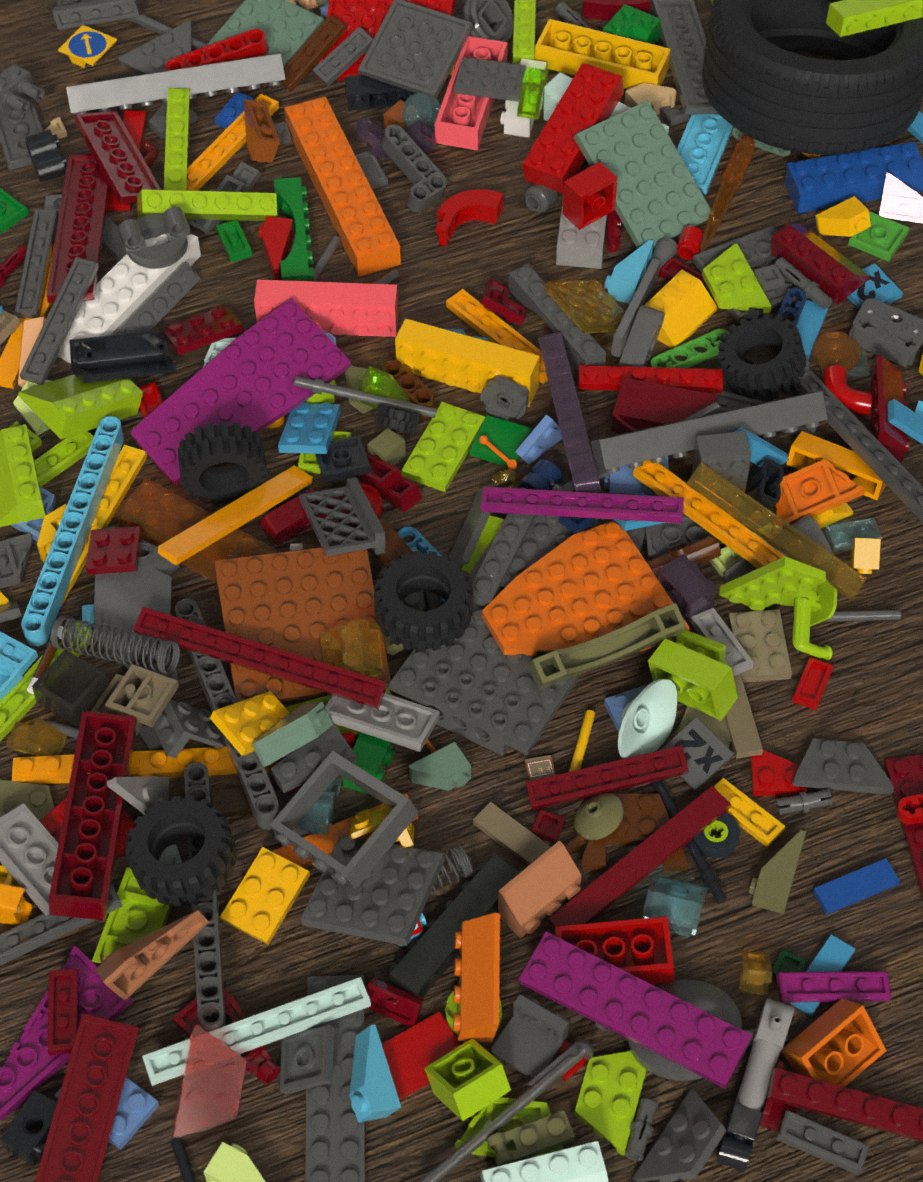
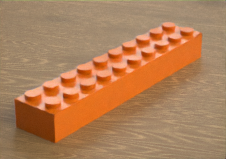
(342, 187)

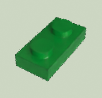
(234, 241)

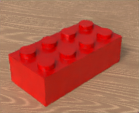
(632, 945)

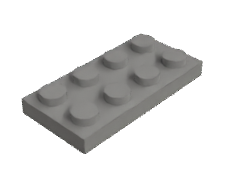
(394, 721)
(28, 853)

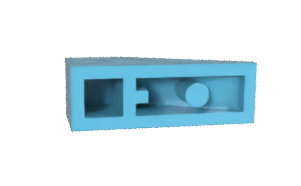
(629, 273)
(371, 1085)

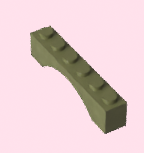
(581, 658)

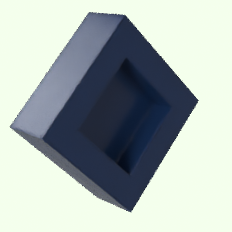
(576, 524)

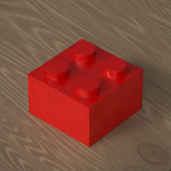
(589, 195)

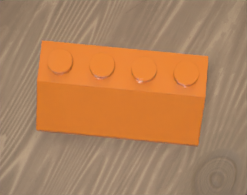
(478, 978)

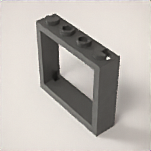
(373, 848)

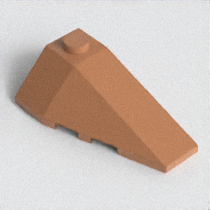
(138, 961)

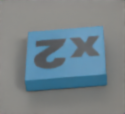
(877, 287)

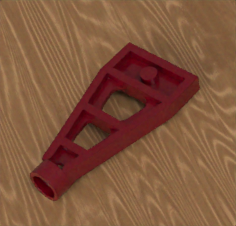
(254, 1058)

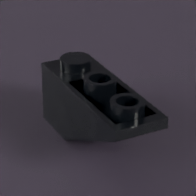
(370, 93)

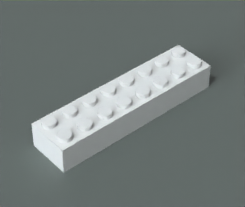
(121, 294)

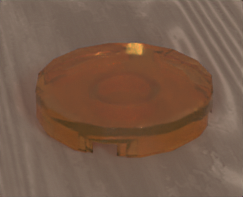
(836, 349)

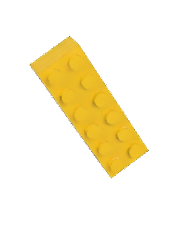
(569, 45)
(463, 359)

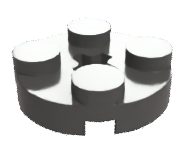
(516, 397)

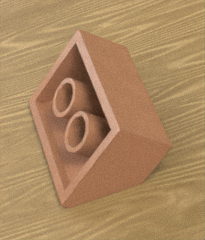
(539, 890)

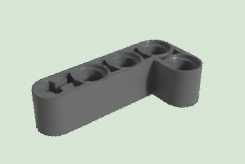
(396, 145)

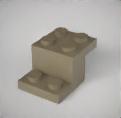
(137, 694)

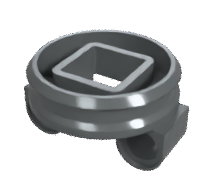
(485, 12)
(135, 232)

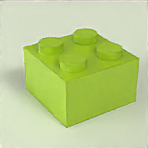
(467, 1079)

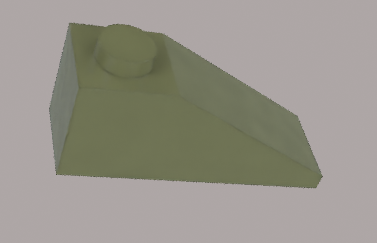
(776, 877)

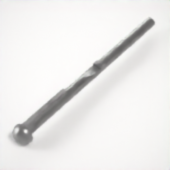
(537, 1085)

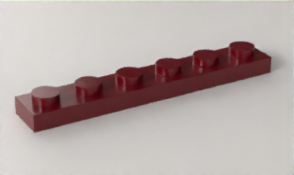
(607, 777)
(846, 1104)

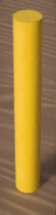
(582, 740)

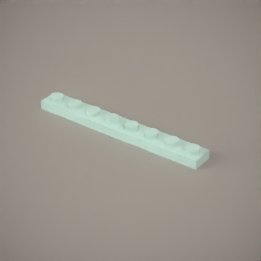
(266, 1027)

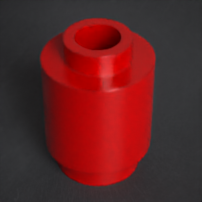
(689, 242)

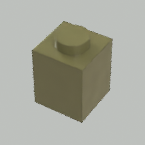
(388, 447)

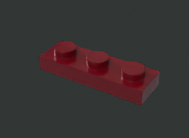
(62, 1010)

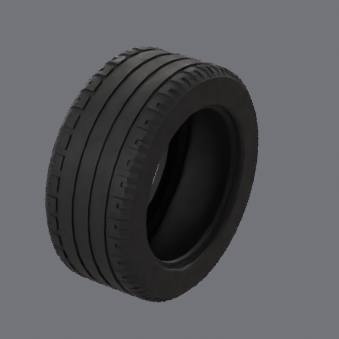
(807, 100)

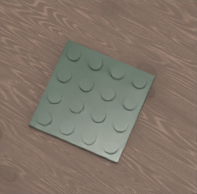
(283, 23)

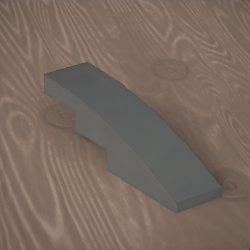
(241, 181)

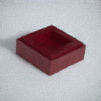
(548, 826)

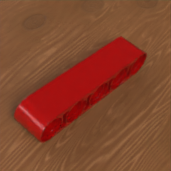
(241, 46)

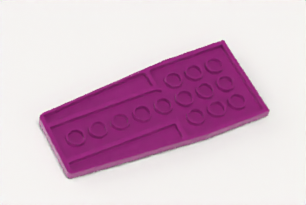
(244, 384)

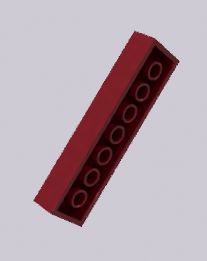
(92, 817)

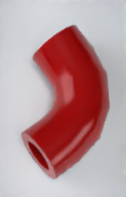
(836, 381)

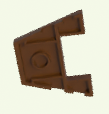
(641, 818)

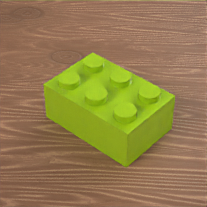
(698, 679)

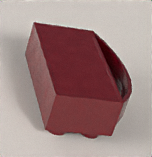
(652, 404)

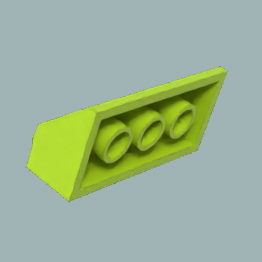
(19, 480)

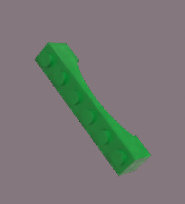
(290, 201)

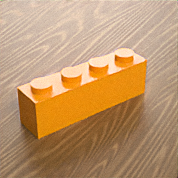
(811, 449)

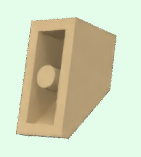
(657, 96)

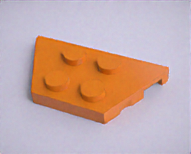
(814, 491)

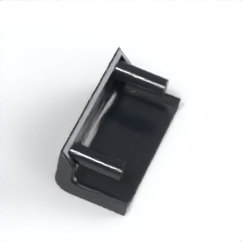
(120, 356)

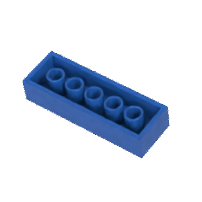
(835, 178)

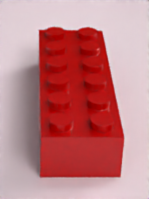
(585, 103)

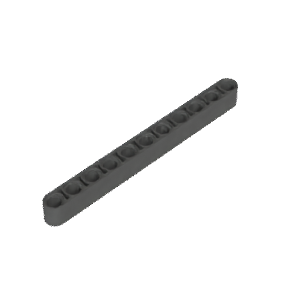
(219, 695)
(206, 955)

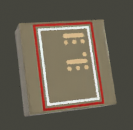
(539, 767)

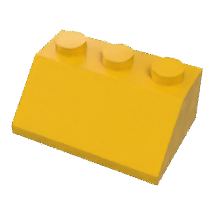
(685, 308)

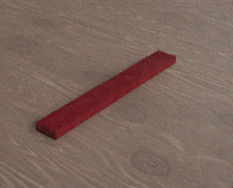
(642, 860)

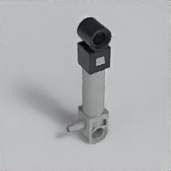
(755, 1084)

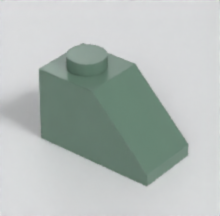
(442, 769)

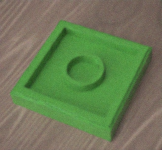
(881, 238)

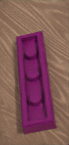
(833, 986)

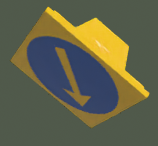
(87, 46)

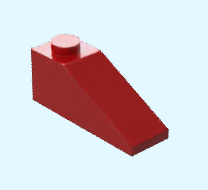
(277, 240)

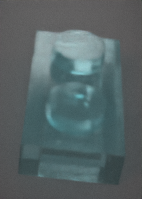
(841, 535)

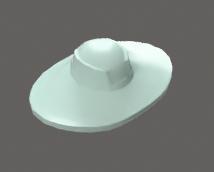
(648, 719)

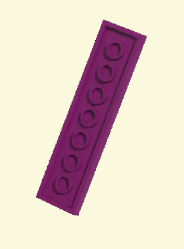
(635, 1009)

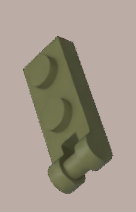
(532, 1138)

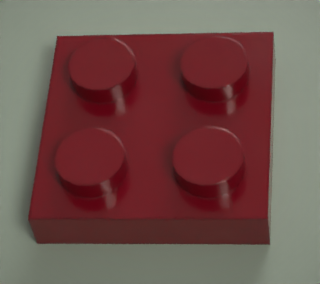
(114, 550)

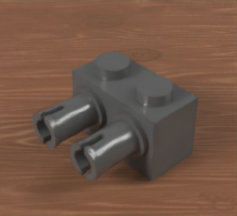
(15, 87)

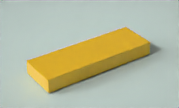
(750, 815)

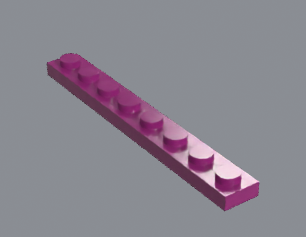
(582, 504)

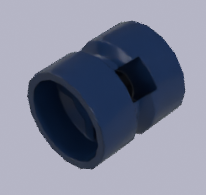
(542, 476)

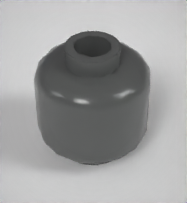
(540, 198)

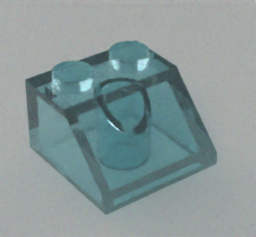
(678, 901)

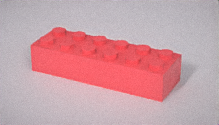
(465, 116)
(335, 306)

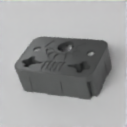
(888, 332)

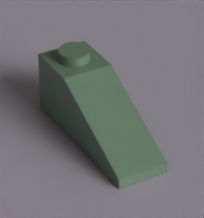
(292, 732)

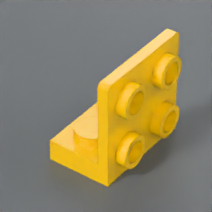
(369, 821)

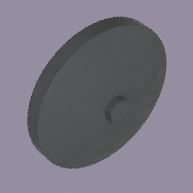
(705, 997)

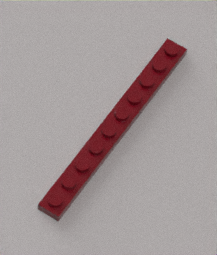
(262, 658)

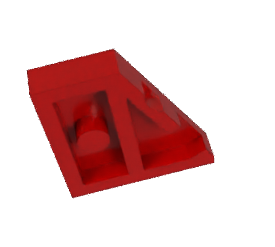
(773, 776)

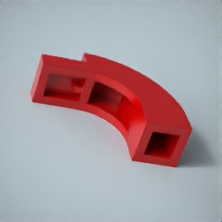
(468, 206)

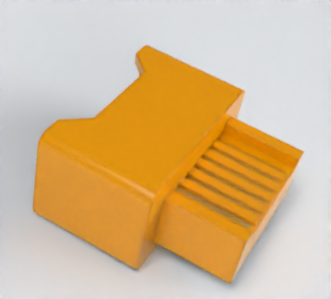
(13, 906)

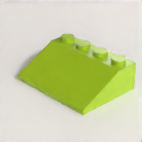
(76, 406)

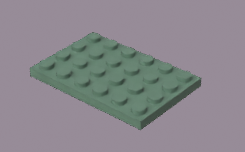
(653, 184)

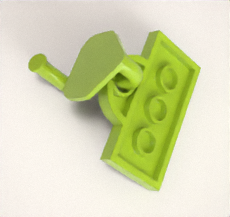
(789, 584)

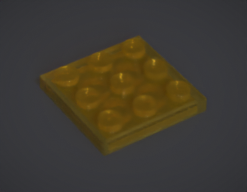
(587, 305)

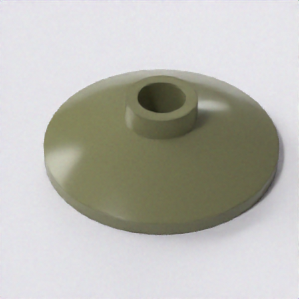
(598, 816)

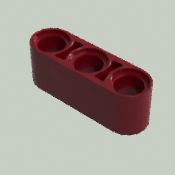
(288, 519)

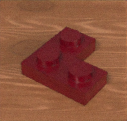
(496, 300)

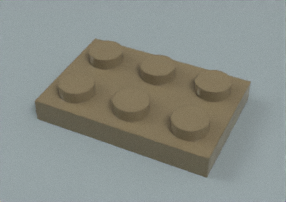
(765, 643)

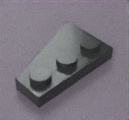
(304, 761)

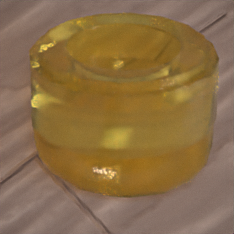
(505, 476)

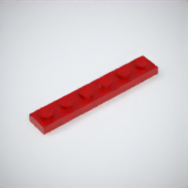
(610, 377)

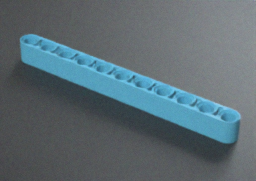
(72, 532)

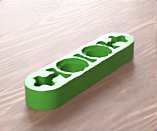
(688, 350)

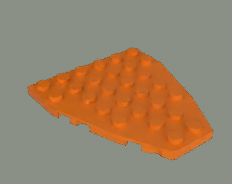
(576, 594)

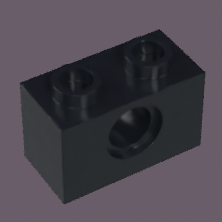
(17, 1137)

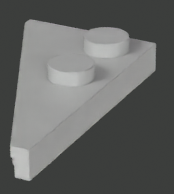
(141, 791)

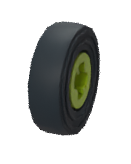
(721, 846)

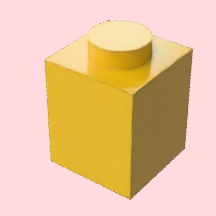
(865, 554)

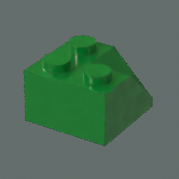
(634, 25)

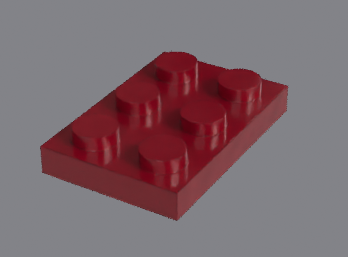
(202, 329)

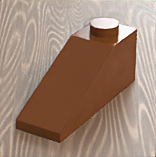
(260, 131)

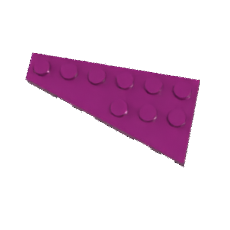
(29, 1061)

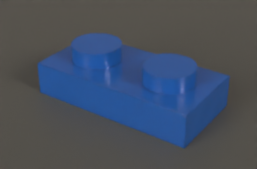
(231, 110)

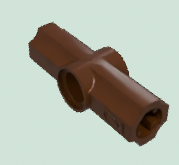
(698, 551)

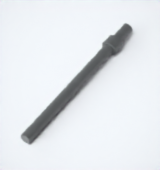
(318, 386)

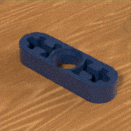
(786, 309)

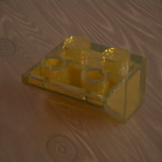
(353, 647)

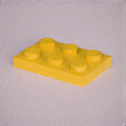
(249, 720)
(265, 895)

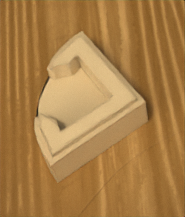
(57, 128)

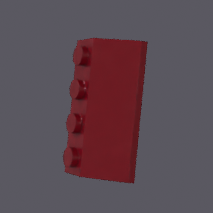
(818, 261)
(886, 386)

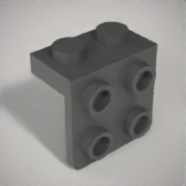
(182, 722)
(531, 1037)

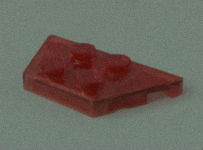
(209, 1084)

